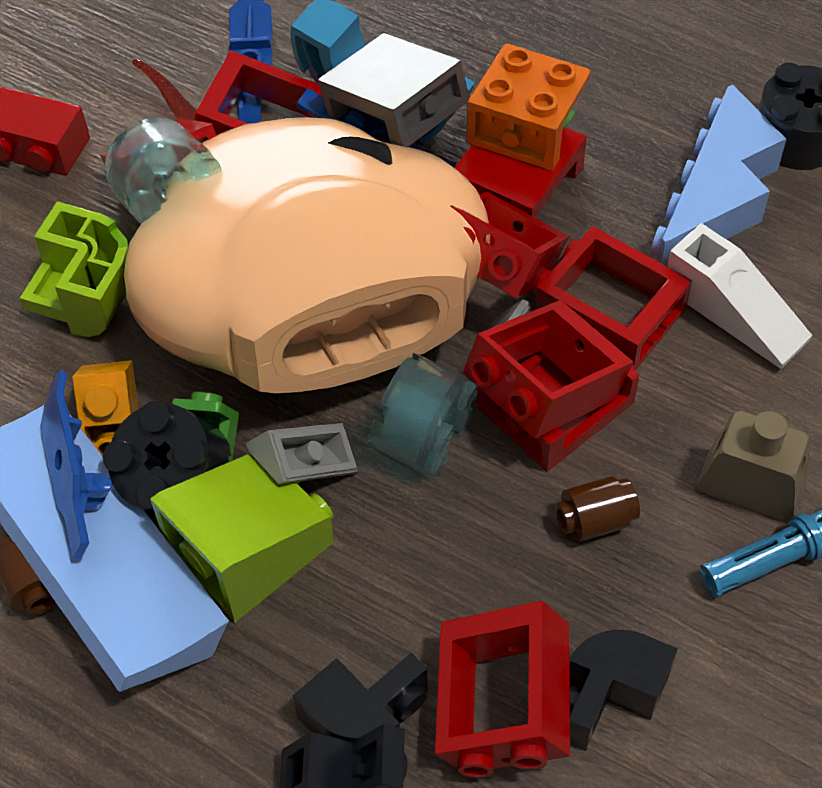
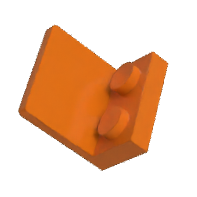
(524, 105)

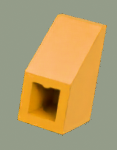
(104, 399)

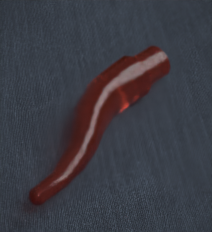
(177, 103)

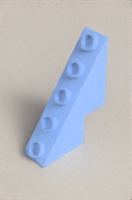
(724, 181)

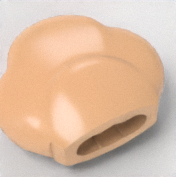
(306, 258)

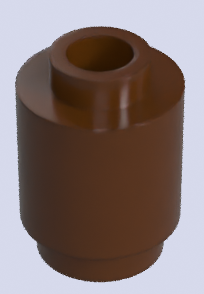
(597, 508)
(21, 582)

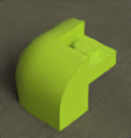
(79, 271)

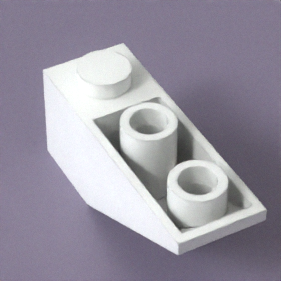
(737, 296)

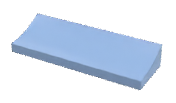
(130, 588)

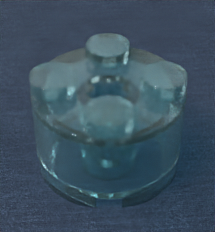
(149, 156)
(422, 413)

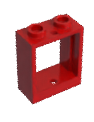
(252, 77)
(513, 258)
(665, 287)
(556, 332)
(492, 636)

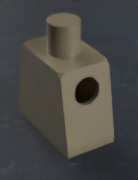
(758, 465)

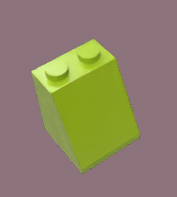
(243, 531)

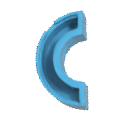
(328, 36)

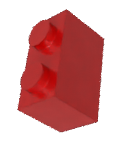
(40, 131)

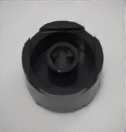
(794, 108)
(161, 449)

